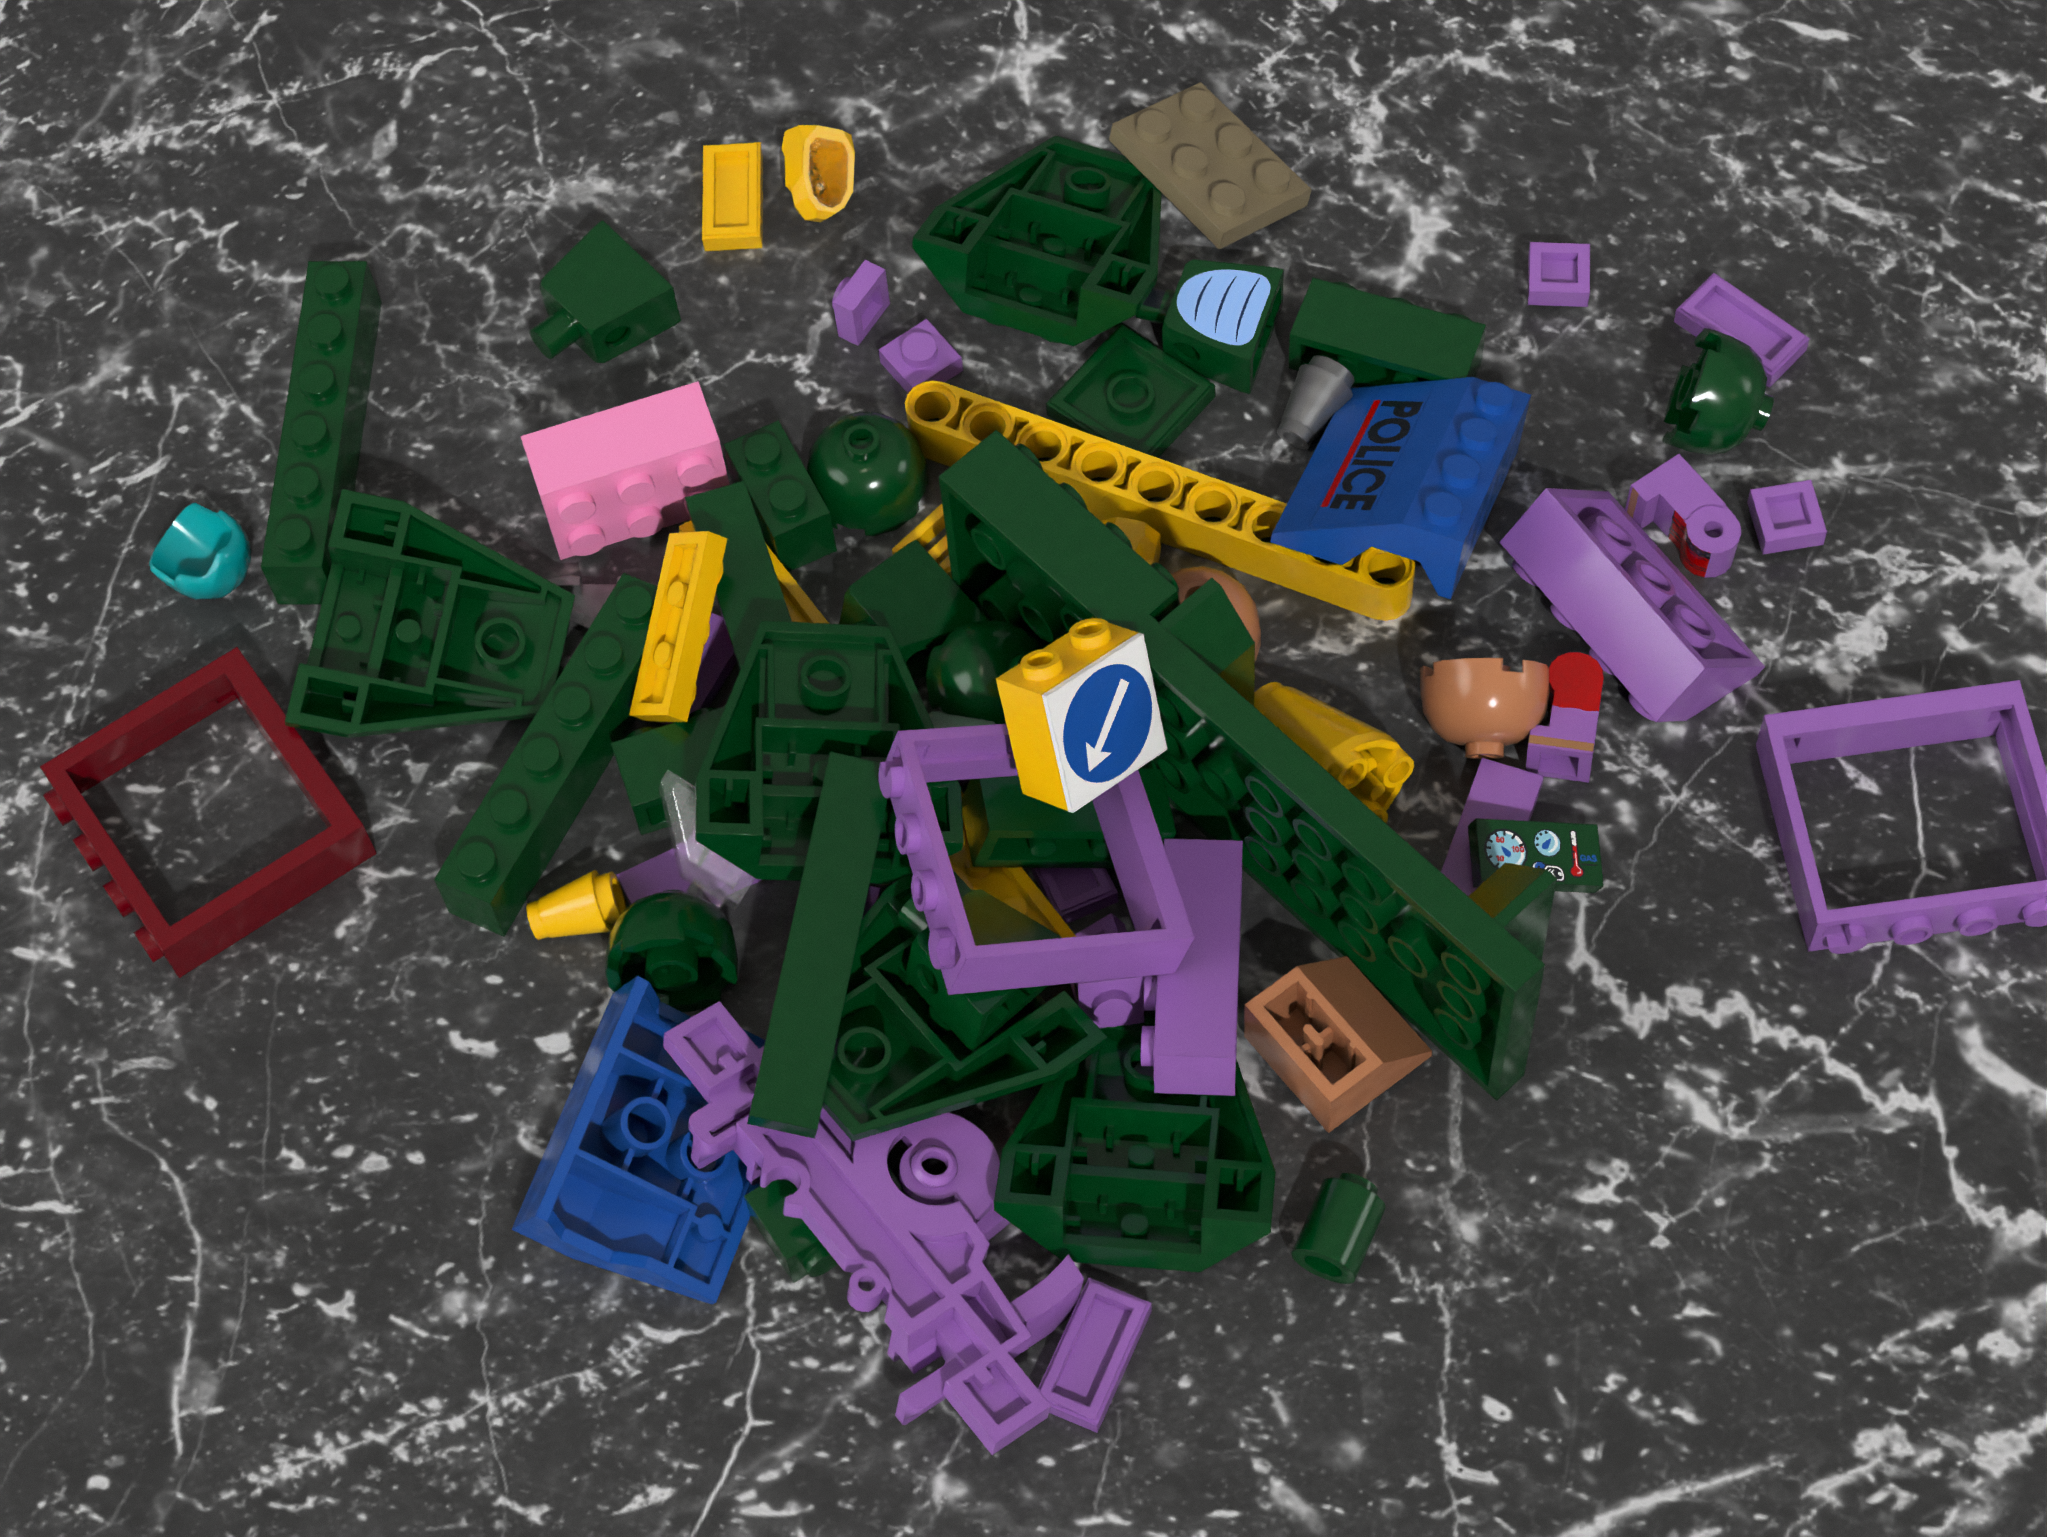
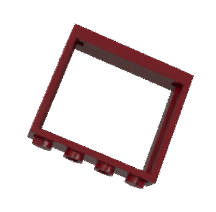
(255, 898)

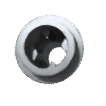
(1315, 396)

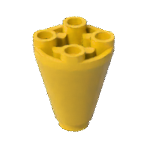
(1347, 748)

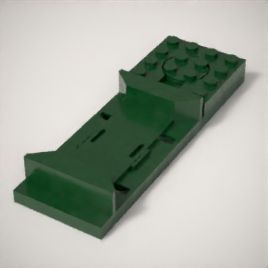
(1443, 959)

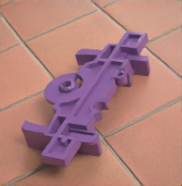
(905, 1252)

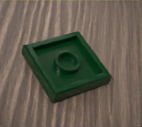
(1132, 395)

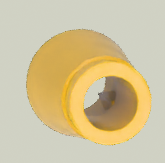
(578, 908)

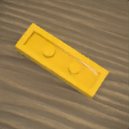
(678, 627)

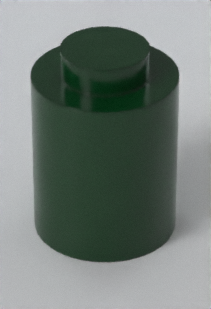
(1339, 1228)

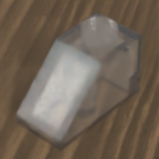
(708, 873)

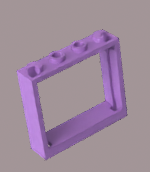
(1898, 724)
(1132, 839)

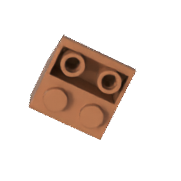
(1332, 1038)

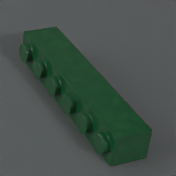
(320, 426)
(551, 767)

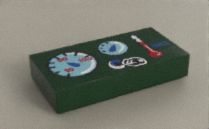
(1563, 849)

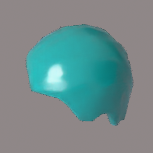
(202, 554)

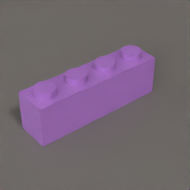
(1198, 1004)

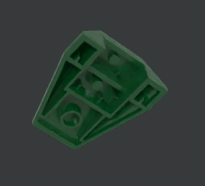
(1049, 242)
(424, 629)
(792, 705)
(906, 1065)
(1136, 1172)

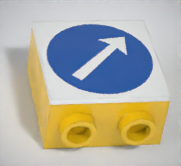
(1082, 713)

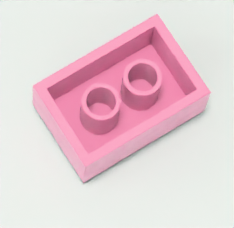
(625, 469)

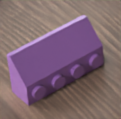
(1628, 604)

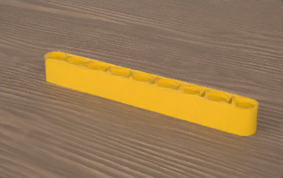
(1178, 518)

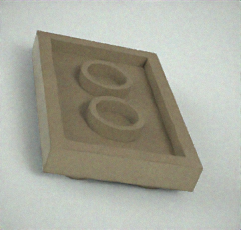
(1210, 165)

